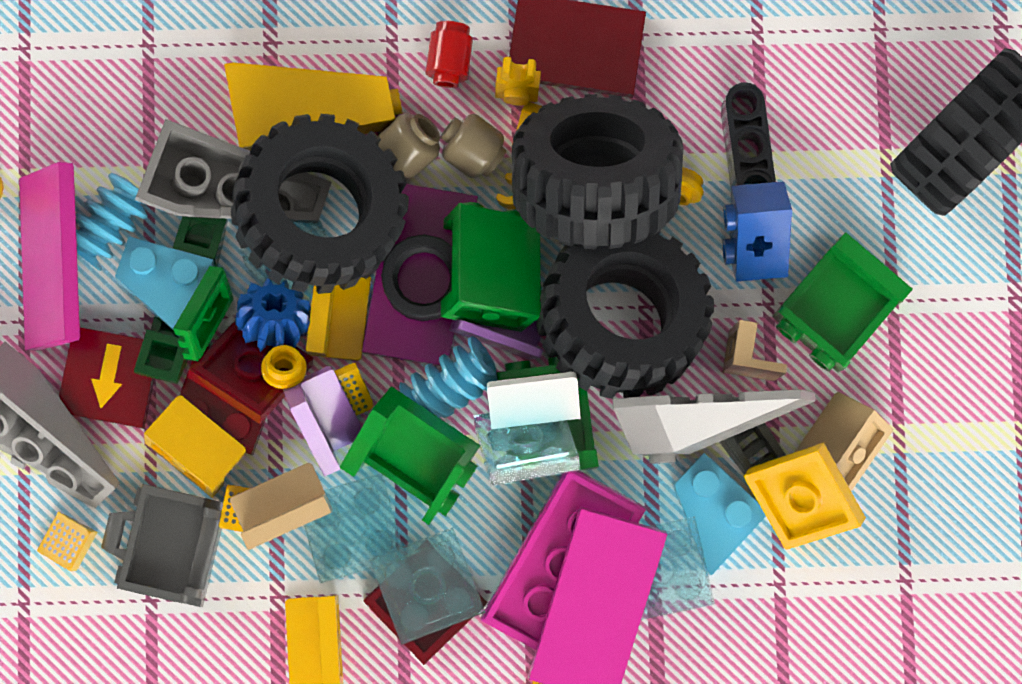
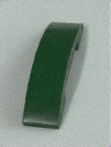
(160, 352)

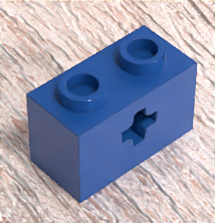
(758, 230)

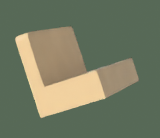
(740, 352)
(850, 434)
(280, 505)

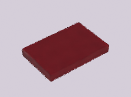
(579, 44)

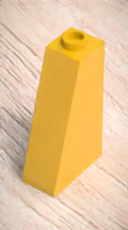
(274, 94)

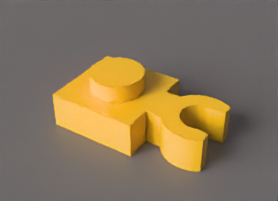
(517, 82)

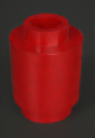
(449, 54)

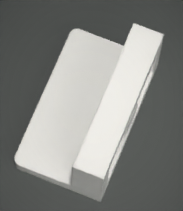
(533, 400)

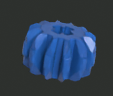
(272, 315)

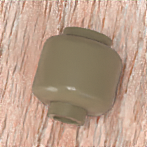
(412, 141)
(473, 146)

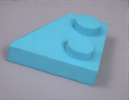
(161, 277)
(721, 509)

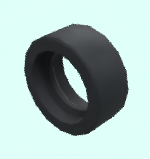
(392, 264)

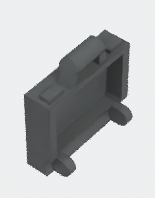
(168, 545)

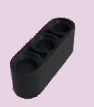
(747, 127)

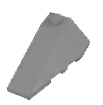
(197, 175)
(679, 425)
(45, 435)

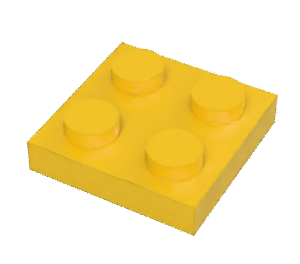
(804, 496)

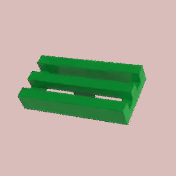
(203, 313)

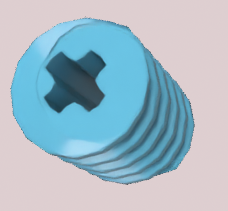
(107, 219)
(455, 382)

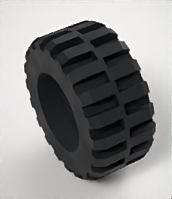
(966, 137)
(336, 152)
(597, 171)
(611, 361)

